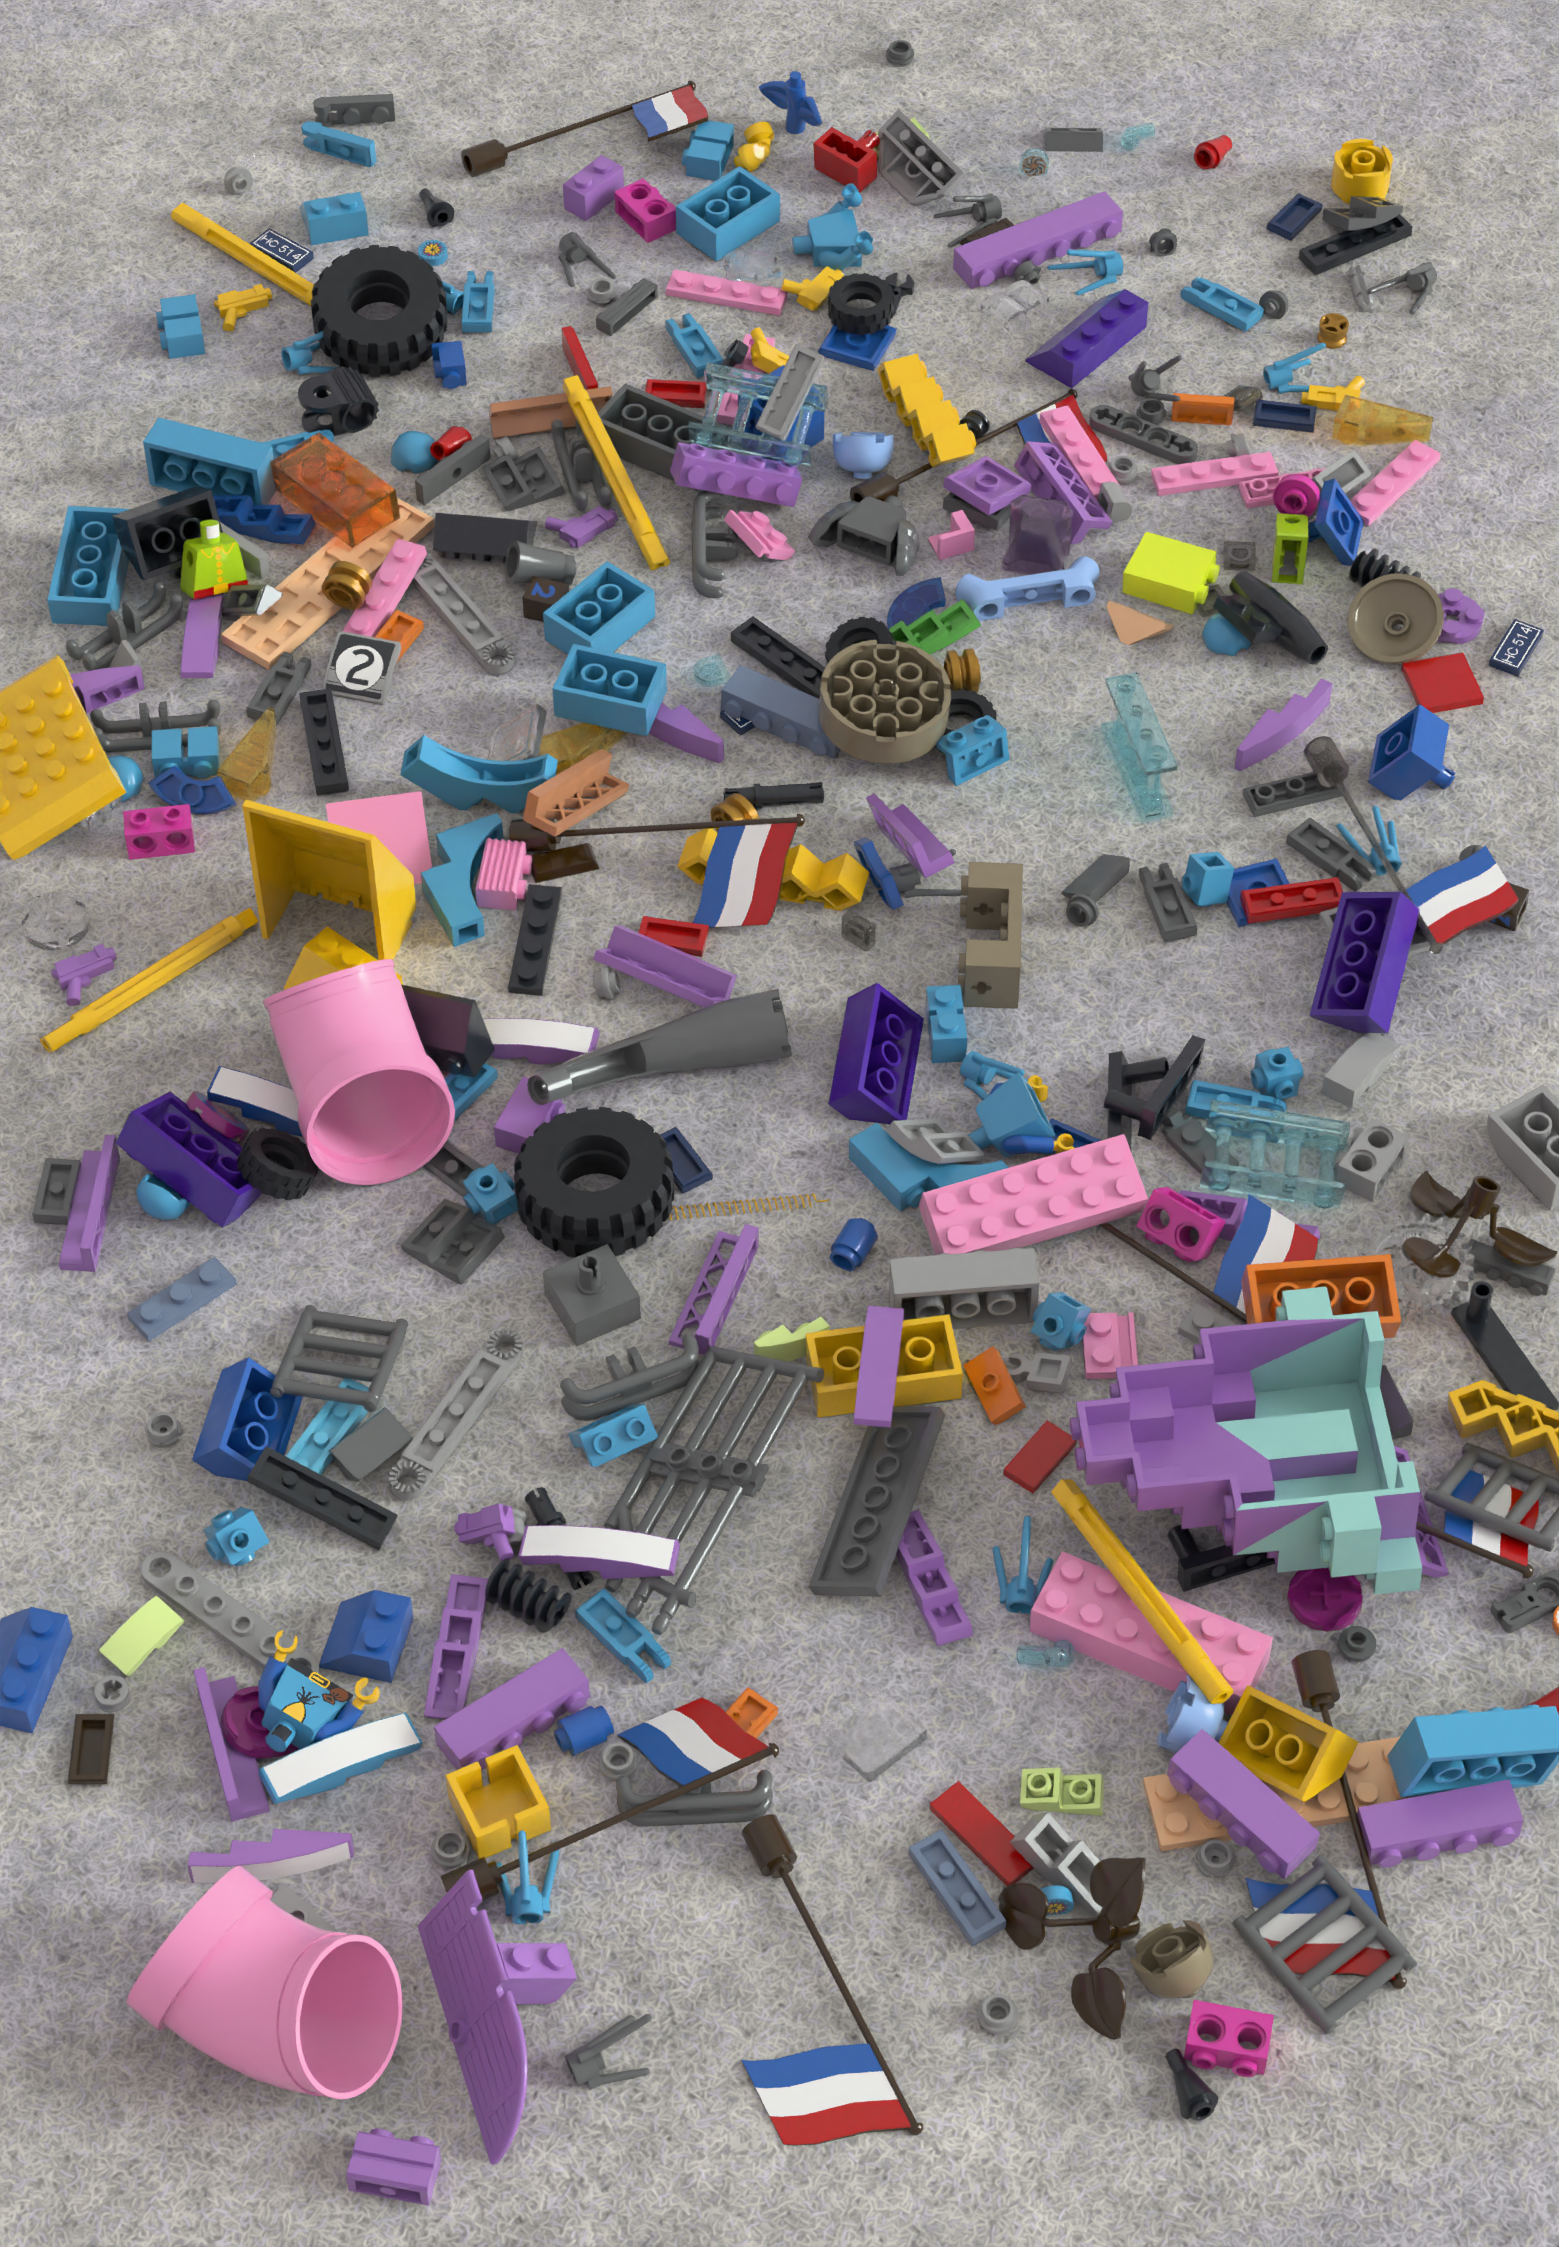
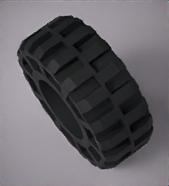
(374, 277)
(594, 1144)

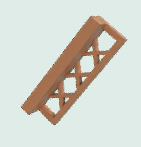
(538, 413)
(566, 792)

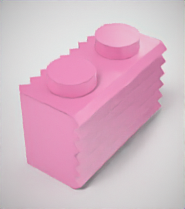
(502, 874)

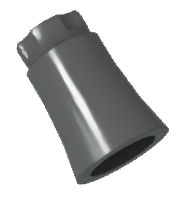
(527, 561)

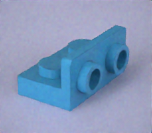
(974, 749)
(614, 1434)

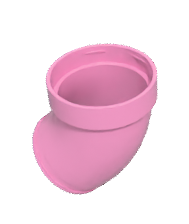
(361, 1075)
(274, 1993)

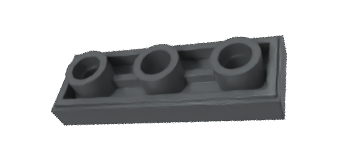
(452, 469)
(1287, 794)

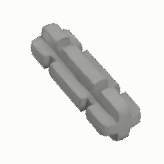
(1360, 287)

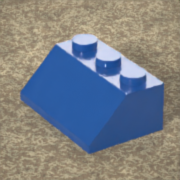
(244, 1421)
(30, 1658)

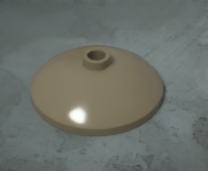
(1390, 602)

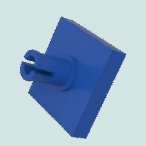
(1337, 523)

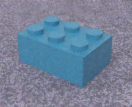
(727, 213)
(600, 611)
(609, 689)

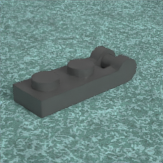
(354, 109)

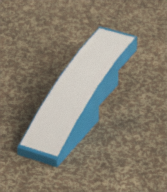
(340, 1756)

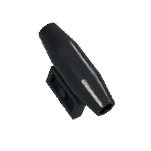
(1268, 616)

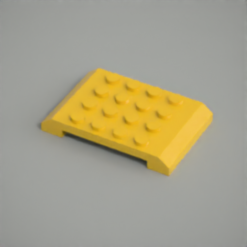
(48, 760)

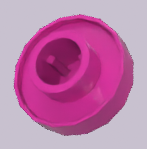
(1296, 495)

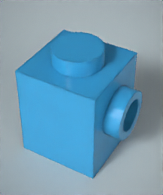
(1207, 878)

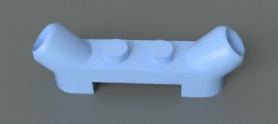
(991, 597)

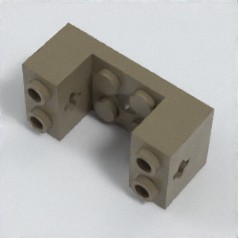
(992, 965)

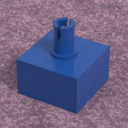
(1411, 754)

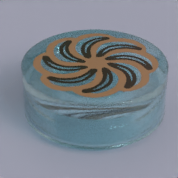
(1034, 162)

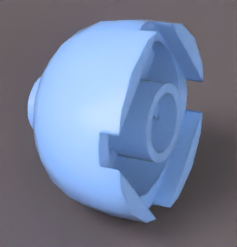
(863, 452)
(1188, 1714)

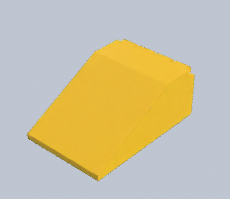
(321, 857)

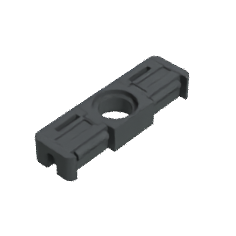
(1526, 1605)

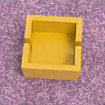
(501, 1808)

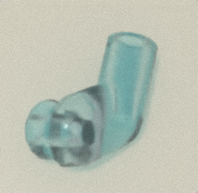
(1134, 134)
(1055, 1656)

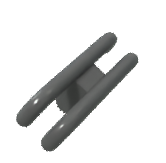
(579, 466)
(709, 543)
(128, 628)
(148, 724)
(632, 1388)
(699, 1807)

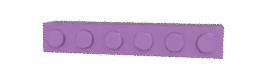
(1038, 239)

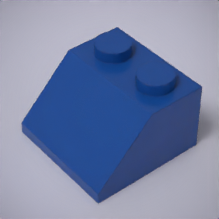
(369, 1635)

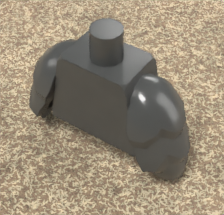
(870, 529)

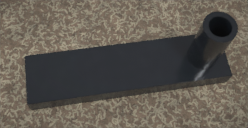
(1121, 1077)
(1154, 1111)
(1499, 1348)
(1210, 1566)

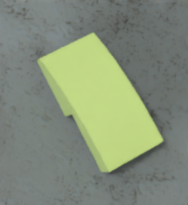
(786, 1346)
(141, 1635)
(1053, 1792)

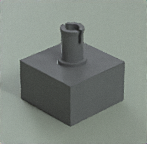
(591, 1295)

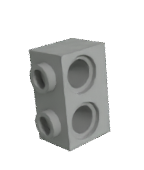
(1371, 1159)

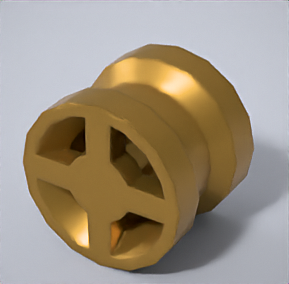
(1333, 330)

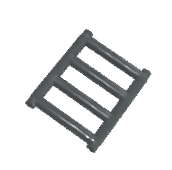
(377, 1376)
(1476, 1508)
(1301, 1987)

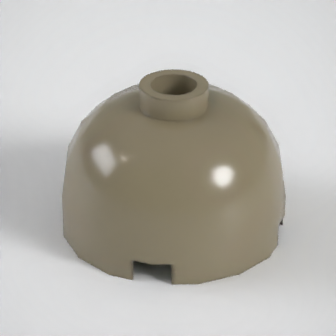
(1174, 1960)

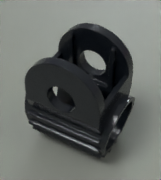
(349, 403)

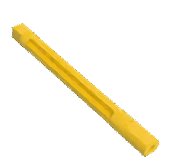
(243, 252)
(615, 473)
(150, 979)
(1142, 1592)

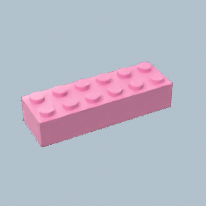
(1035, 1200)
(1103, 1622)

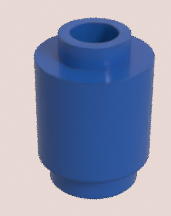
(853, 1244)
(583, 1730)

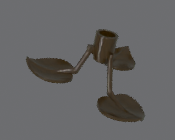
(1477, 1203)
(1119, 1889)

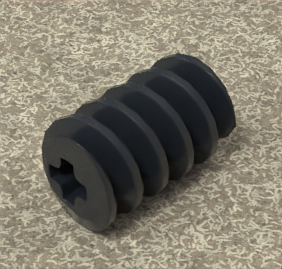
(1367, 567)
(526, 1599)

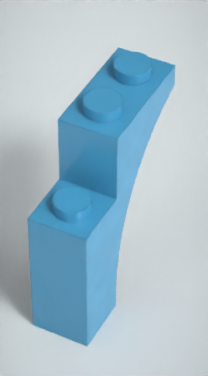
(468, 779)
(450, 884)
(903, 1175)

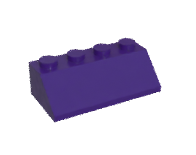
(1091, 337)
(1365, 961)
(876, 1057)
(189, 1157)

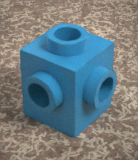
(1277, 1073)
(490, 1194)
(1060, 1321)
(235, 1536)

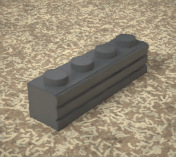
(626, 306)
(1495, 1266)

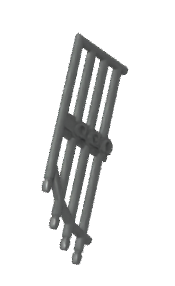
(705, 1468)

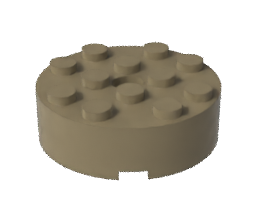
(884, 701)

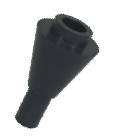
(437, 211)
(1193, 2094)

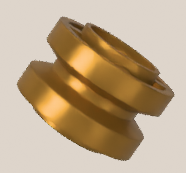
(346, 585)
(963, 670)
(734, 808)

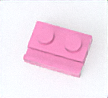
(759, 534)
(1108, 1344)

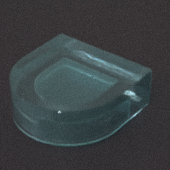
(711, 671)

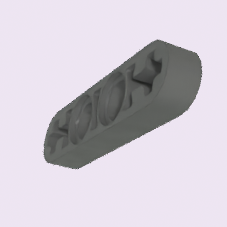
(1145, 432)

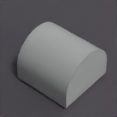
(1114, 501)

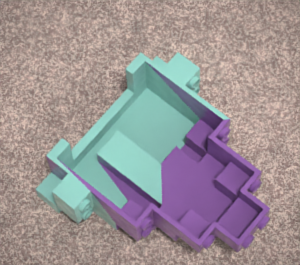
(1270, 1442)

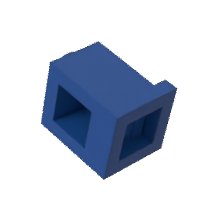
(449, 363)

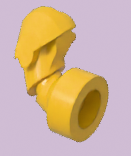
(757, 148)

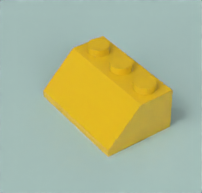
(325, 955)
(1286, 1745)

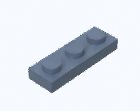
(181, 1298)
(957, 1887)

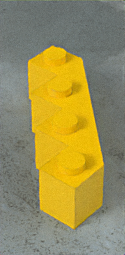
(922, 407)
(835, 883)
(1519, 1420)

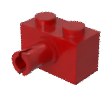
(846, 158)

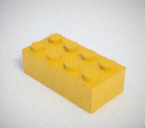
(926, 1367)

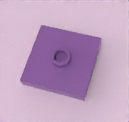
(987, 485)

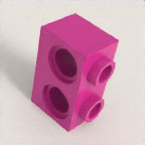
(645, 210)
(159, 831)
(1182, 1217)
(1230, 2028)

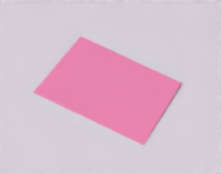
(395, 821)

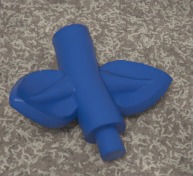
(792, 96)

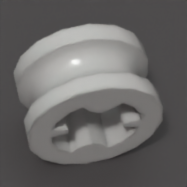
(114, 1682)

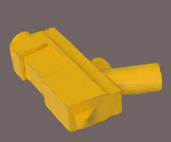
(815, 292)
(237, 304)
(764, 355)
(1331, 397)

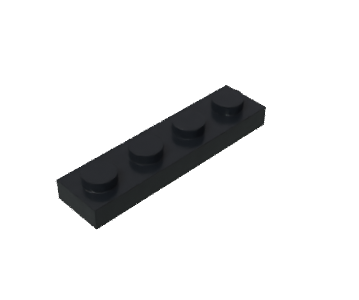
(1353, 244)
(779, 655)
(324, 742)
(535, 940)
(322, 1498)

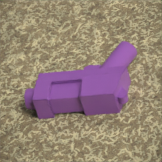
(583, 529)
(77, 971)
(489, 1526)

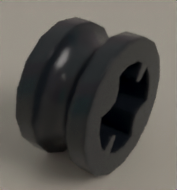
(976, 422)

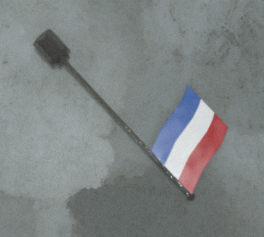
(1447, 899)

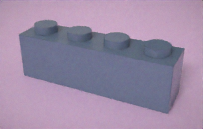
(776, 709)

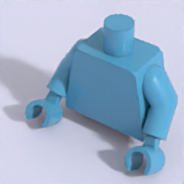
(835, 236)

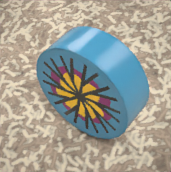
(433, 252)
(1059, 1899)

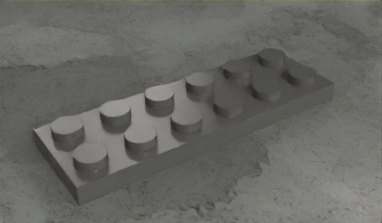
(877, 1504)

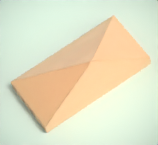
(1134, 625)

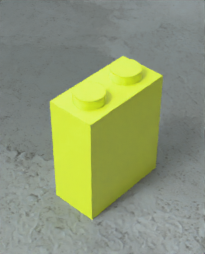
(1170, 572)

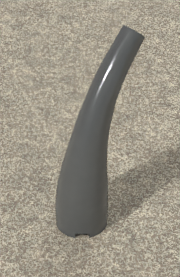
(716, 1036)

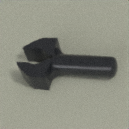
(899, 291)
(735, 354)

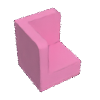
(957, 540)

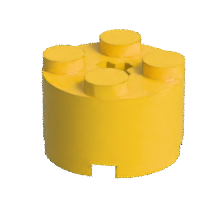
(1361, 170)

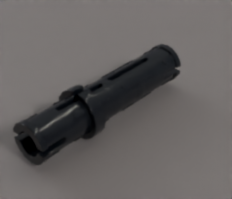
(780, 794)
(547, 1515)

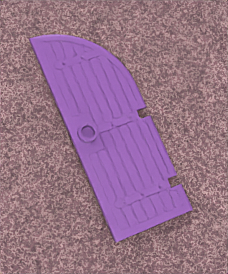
(478, 2012)

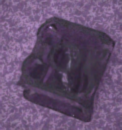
(1037, 535)

